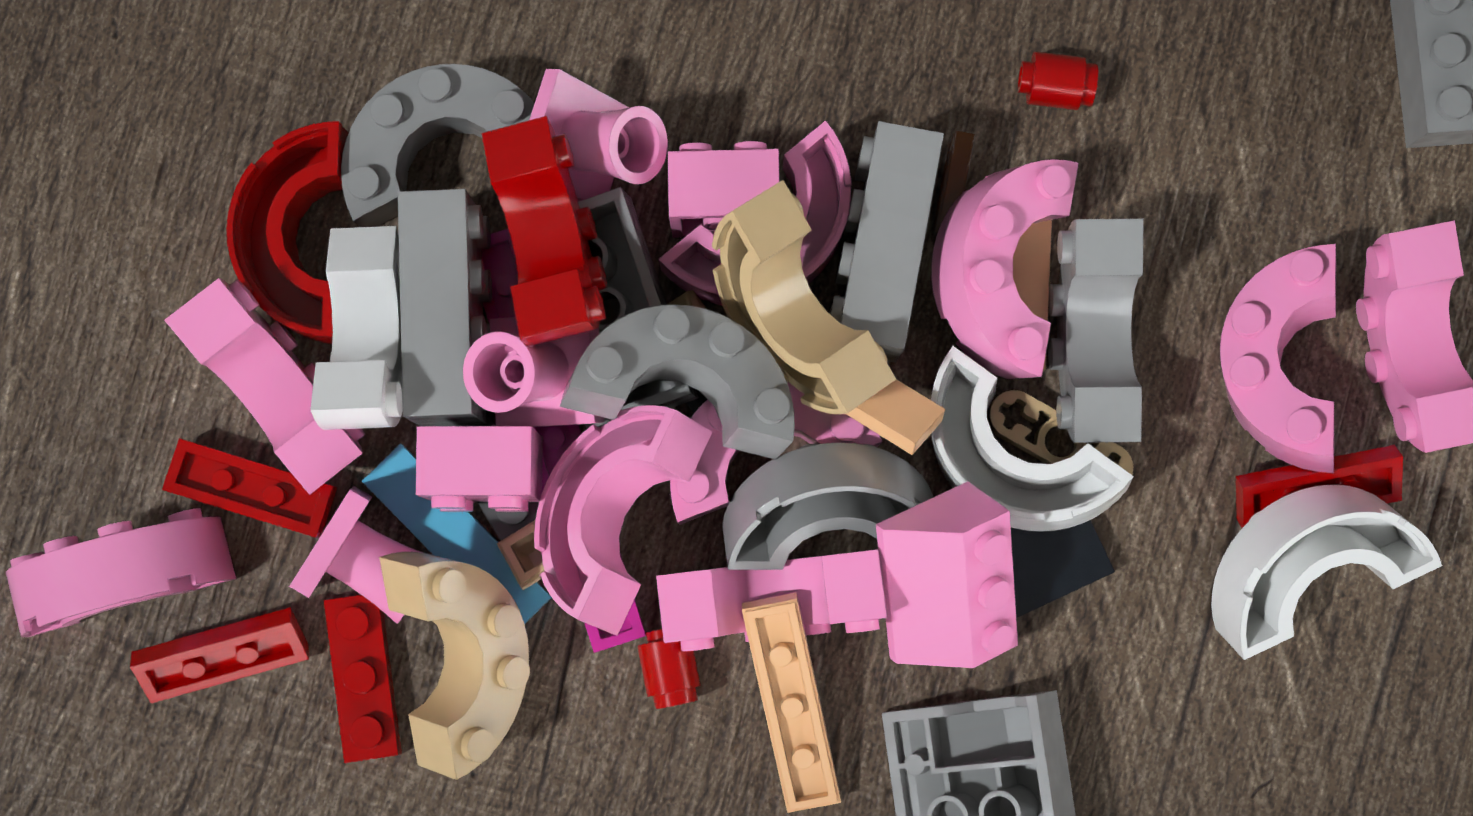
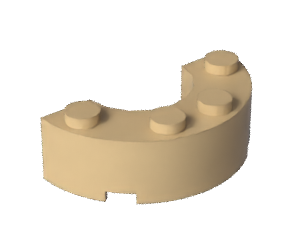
(770, 297)
(482, 658)

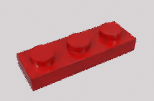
(1371, 470)
(247, 488)
(219, 655)
(362, 679)

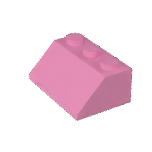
(949, 580)

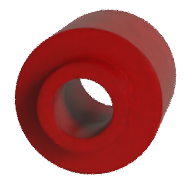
(1058, 81)
(667, 671)

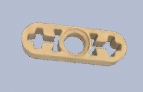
(1030, 411)

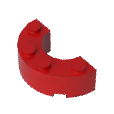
(266, 222)
(548, 232)

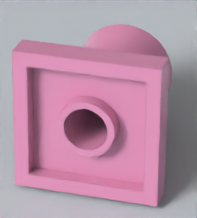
(602, 133)
(522, 380)
(350, 554)

